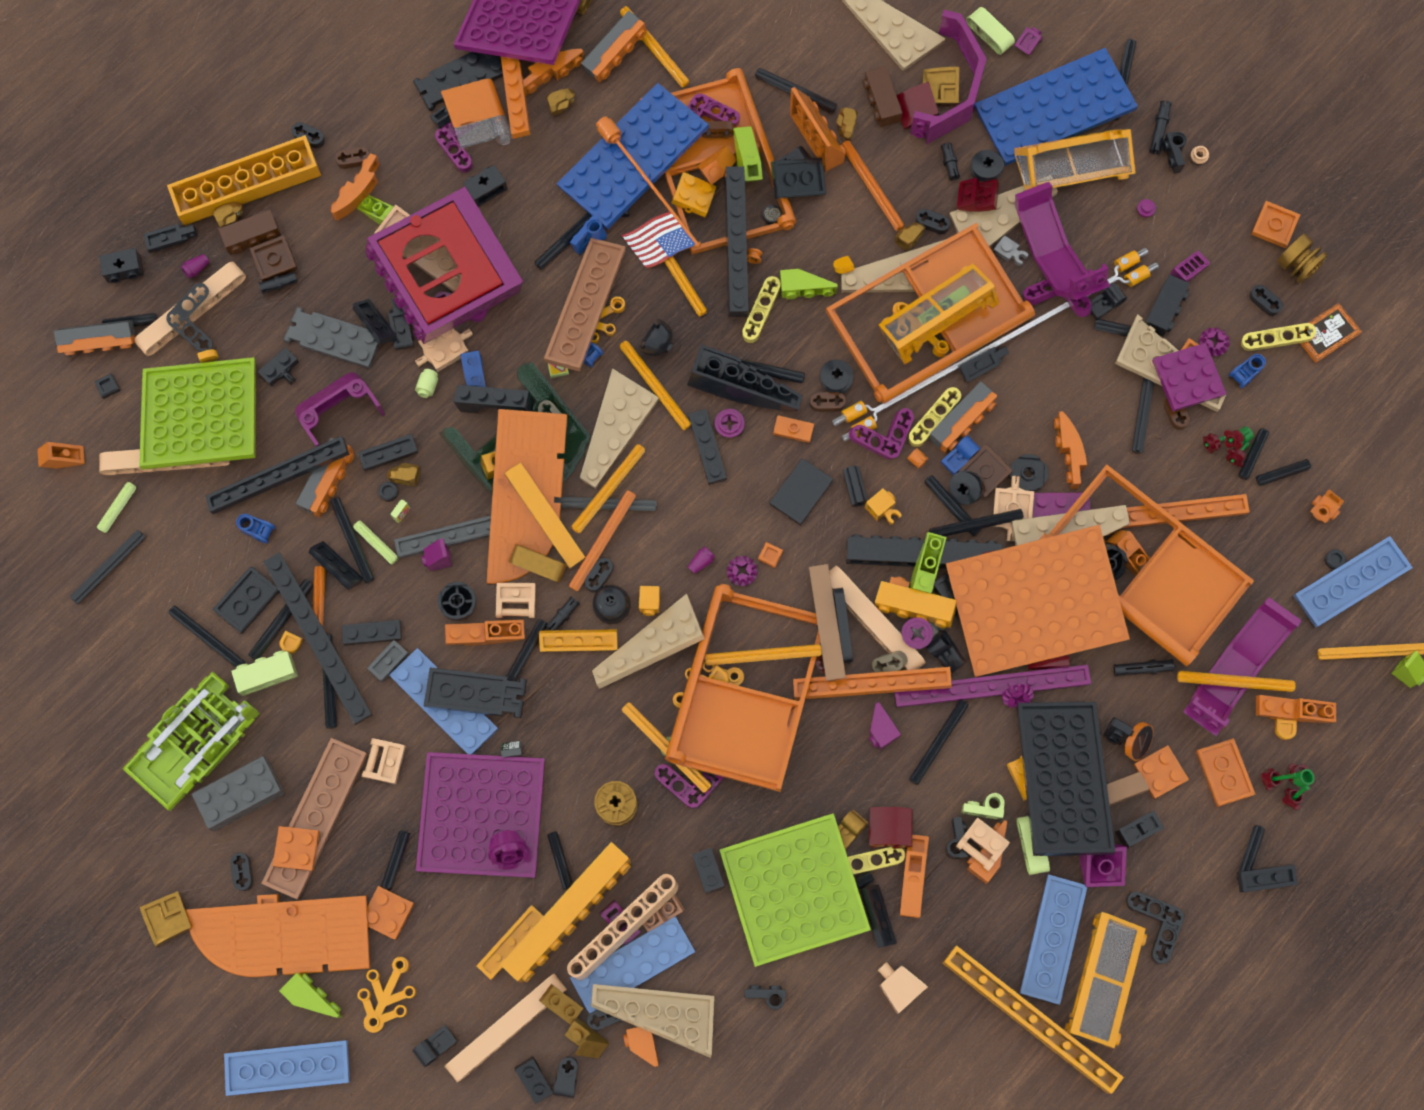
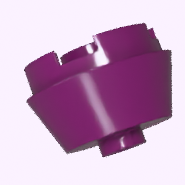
(507, 848)

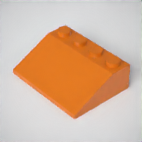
(816, 130)

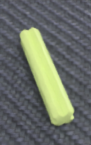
(116, 507)
(375, 542)

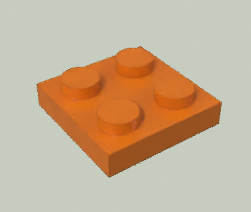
(1275, 224)
(1161, 772)
(296, 848)
(388, 912)

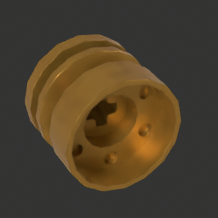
(1302, 258)
(626, 808)

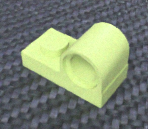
(985, 811)

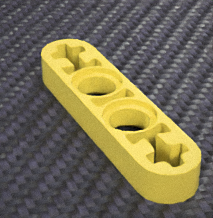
(761, 309)
(1277, 333)
(932, 415)
(866, 860)

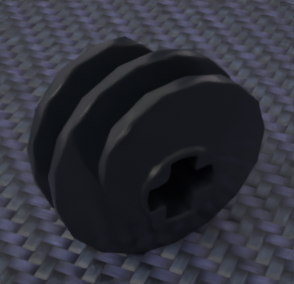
(982, 160)
(833, 368)
(963, 495)

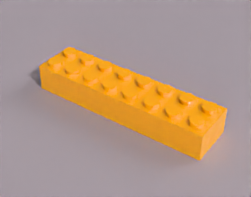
(244, 179)
(566, 913)

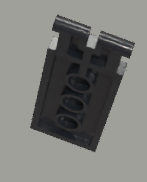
(458, 72)
(474, 692)

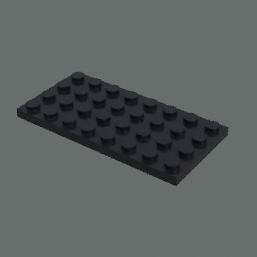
(1065, 779)

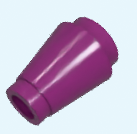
(194, 266)
(701, 560)

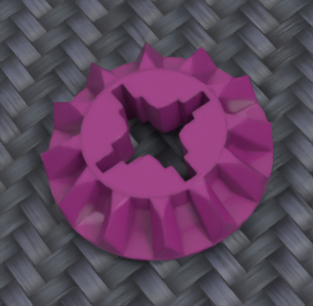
(1223, 344)
(735, 417)
(742, 579)
(917, 642)
(1016, 691)

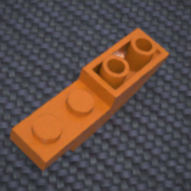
(542, 72)
(353, 193)
(1070, 443)
(484, 633)
(1296, 709)
(914, 877)

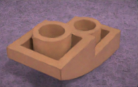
(669, 910)

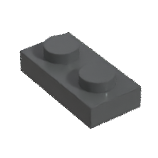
(388, 661)

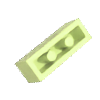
(264, 673)

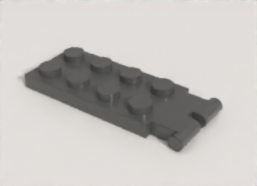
(332, 338)

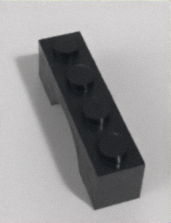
(474, 398)

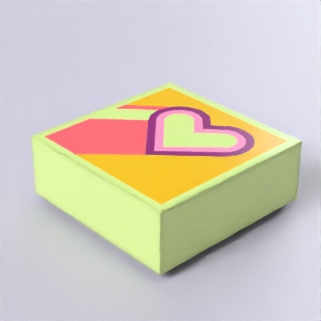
(556, 371)
(400, 511)

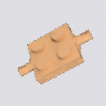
(444, 349)
(1013, 499)

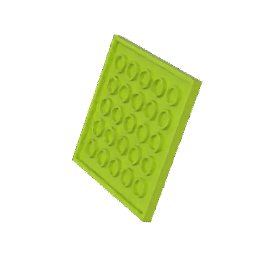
(198, 413)
(794, 890)

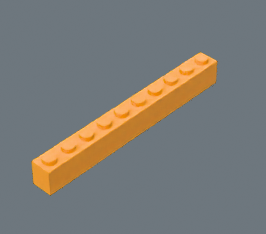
(1033, 1020)

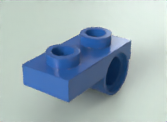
(592, 229)
(473, 369)
(960, 455)

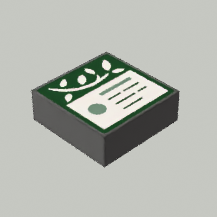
(511, 749)

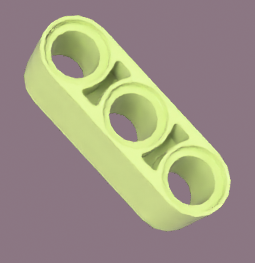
(990, 30)
(1034, 864)

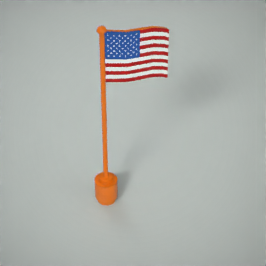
(661, 235)

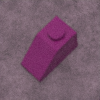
(437, 556)
(882, 728)

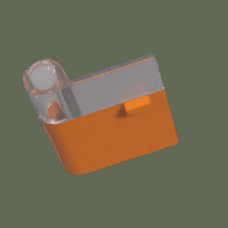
(477, 113)

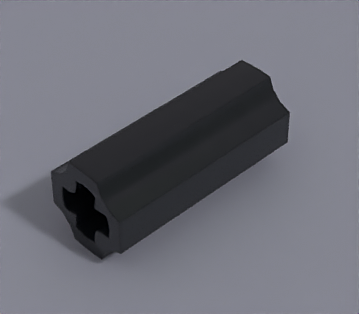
(855, 486)

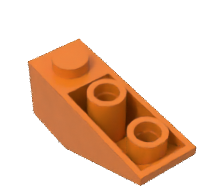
(1135, 554)
(976, 867)

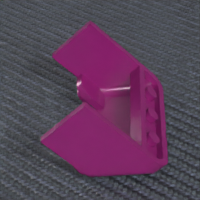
(346, 386)

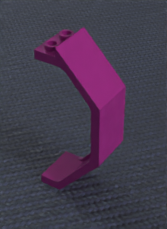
(932, 126)
(1051, 246)
(1242, 657)

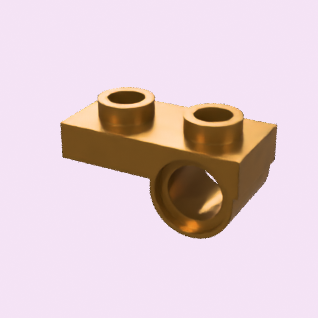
(851, 827)
(561, 1004)

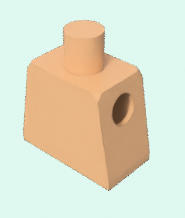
(900, 986)

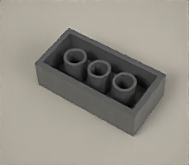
(238, 793)

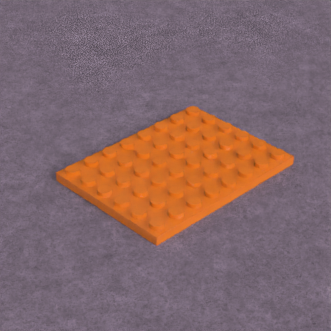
(1037, 601)

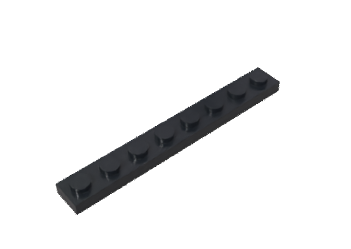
(277, 475)

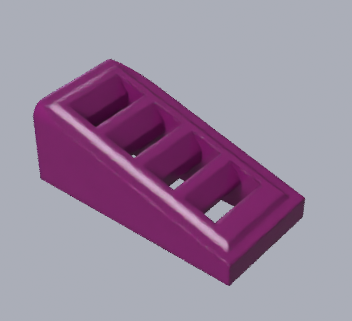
(1176, 272)
(608, 909)

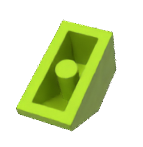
(1410, 670)

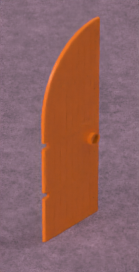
(534, 442)
(284, 935)

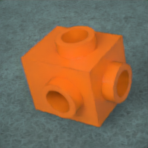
(1326, 506)

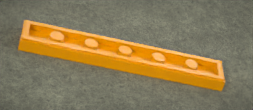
(544, 515)

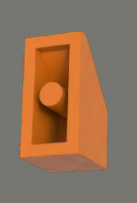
(714, 166)
(60, 455)
(642, 1044)

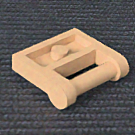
(517, 594)
(389, 764)
(987, 839)

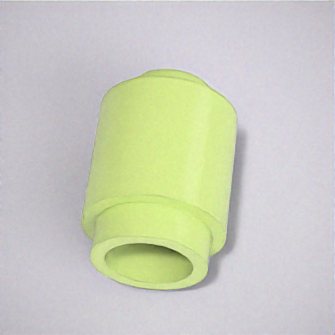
(426, 383)

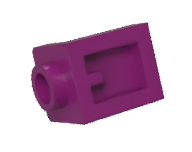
(1029, 40)

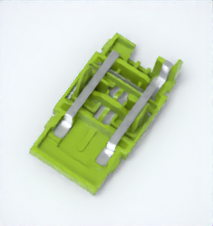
(165, 767)

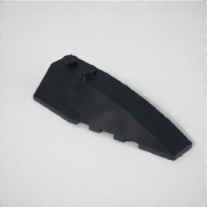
(731, 379)

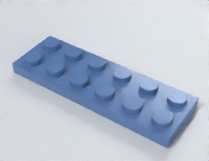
(1352, 581)
(465, 728)
(1053, 939)
(638, 960)
(286, 1068)

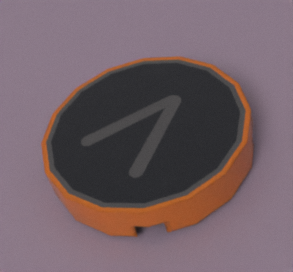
(1140, 741)

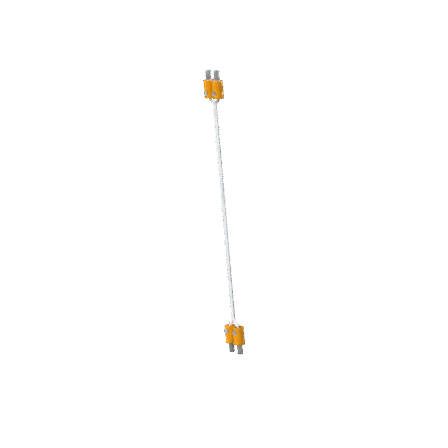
(1121, 264)

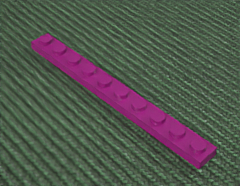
(996, 685)

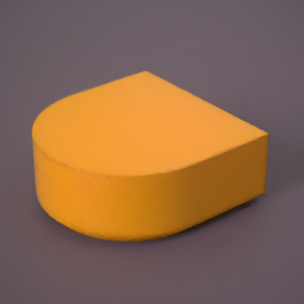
(843, 265)
(208, 356)
(290, 642)
(719, 674)
(1285, 728)

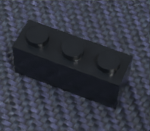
(1167, 305)

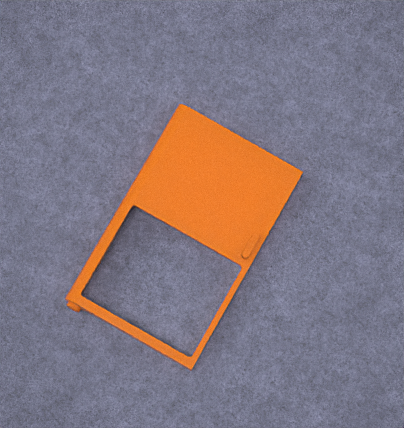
(734, 93)
(967, 333)
(1181, 588)
(733, 727)

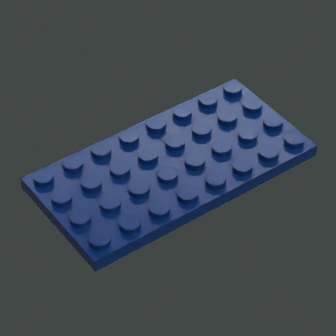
(1056, 104)
(654, 135)

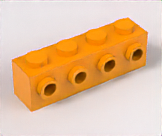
(915, 604)

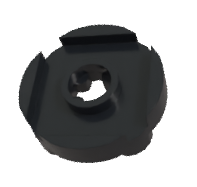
(1036, 466)

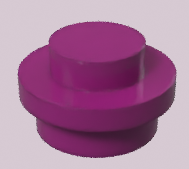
(1146, 208)

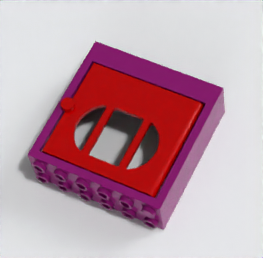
(476, 264)

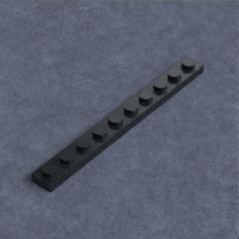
(317, 638)

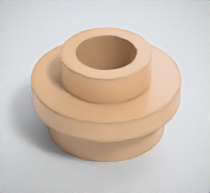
(1202, 151)

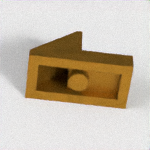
(588, 1040)

